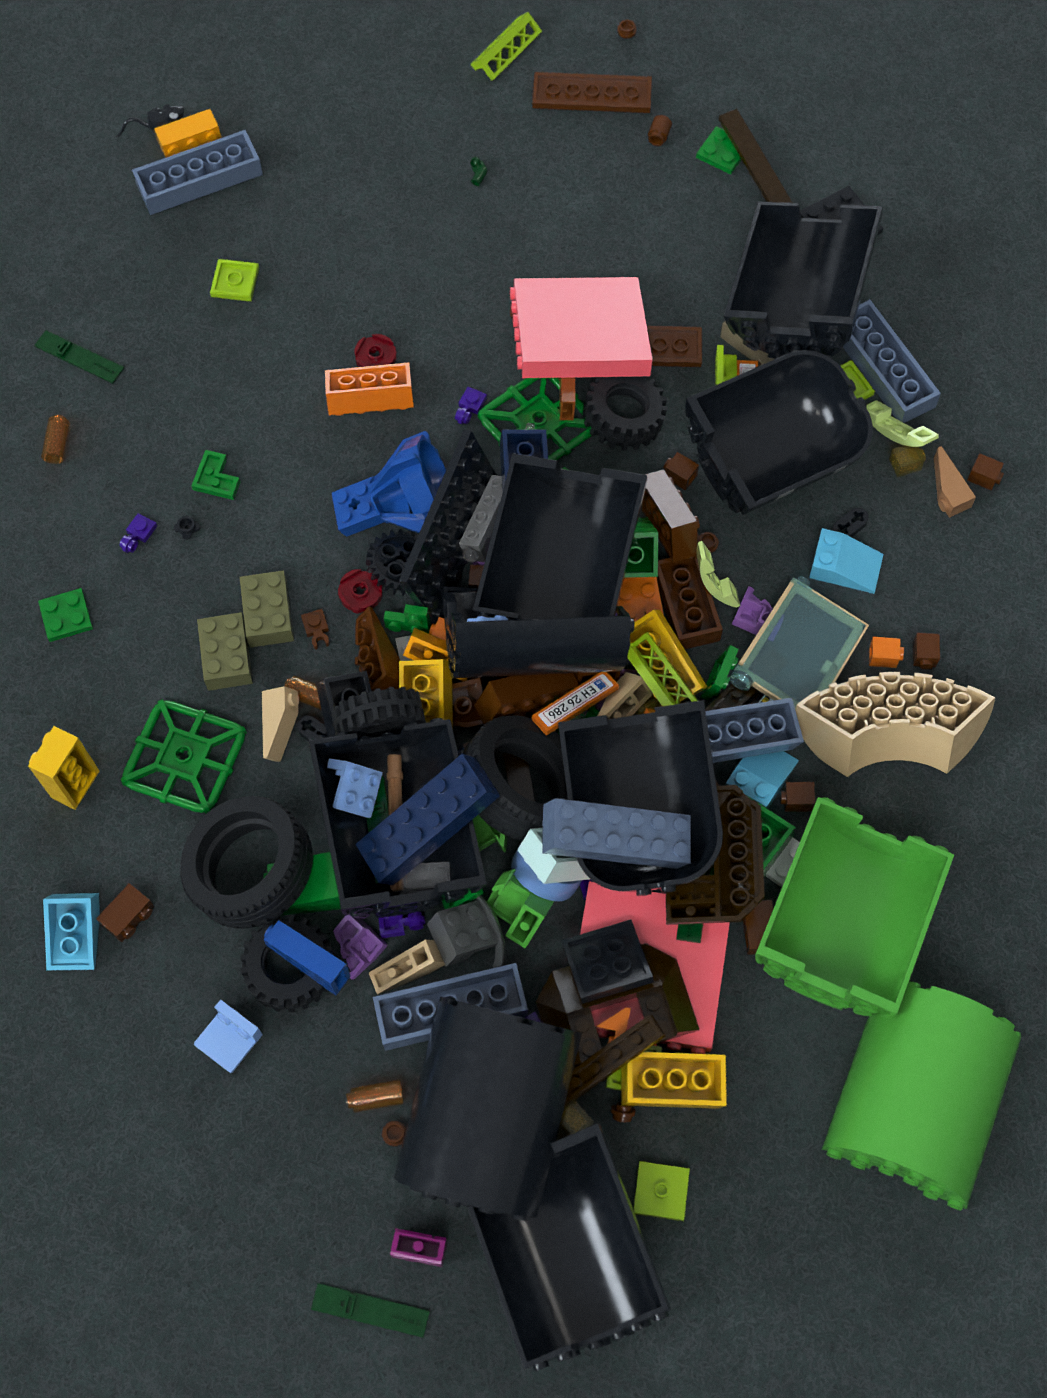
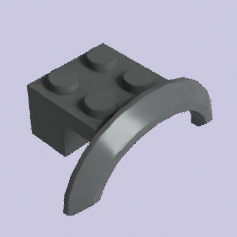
(467, 930)

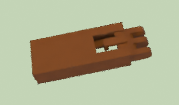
(567, 398)

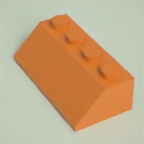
(368, 389)

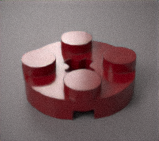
(379, 343)
(356, 602)

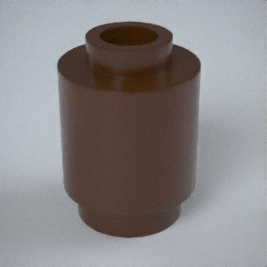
(659, 130)

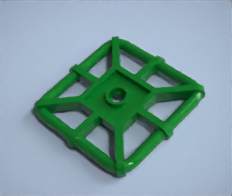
(538, 407)
(188, 769)

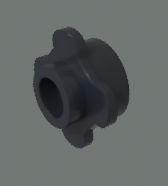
(182, 523)

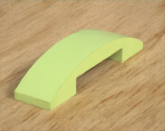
(897, 430)
(720, 589)

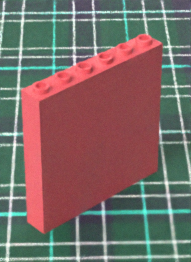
(580, 327)
(698, 963)

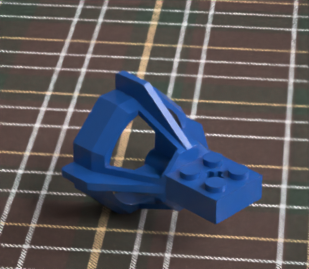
(402, 486)

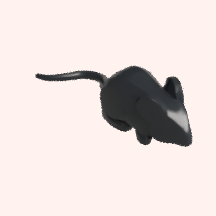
(158, 117)

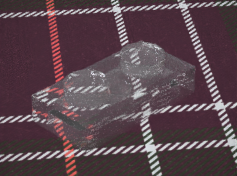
(426, 875)

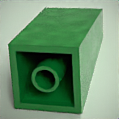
(644, 551)
(320, 891)

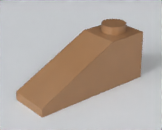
(952, 489)

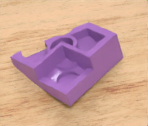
(752, 612)
(358, 944)

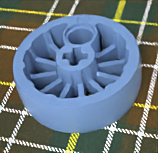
(552, 891)

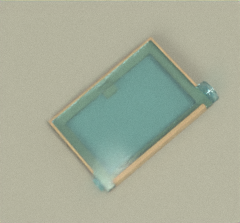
(799, 645)

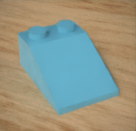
(846, 562)
(763, 775)
(71, 931)

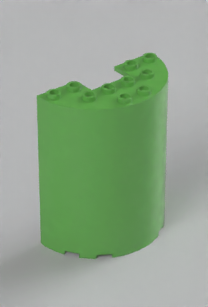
(853, 912)
(925, 1092)

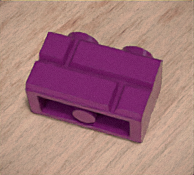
(418, 1247)

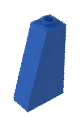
(307, 957)

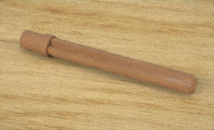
(395, 779)

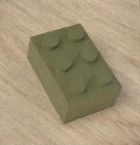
(266, 609)
(224, 651)

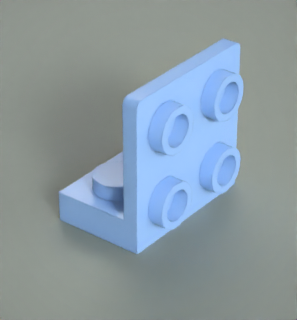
(356, 787)
(228, 1037)

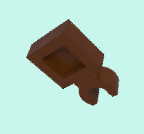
(315, 626)

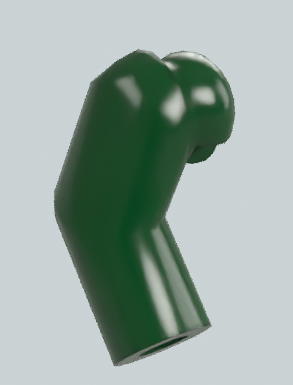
(479, 169)

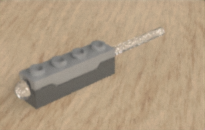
(480, 527)

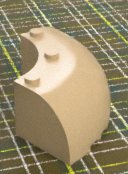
(893, 720)

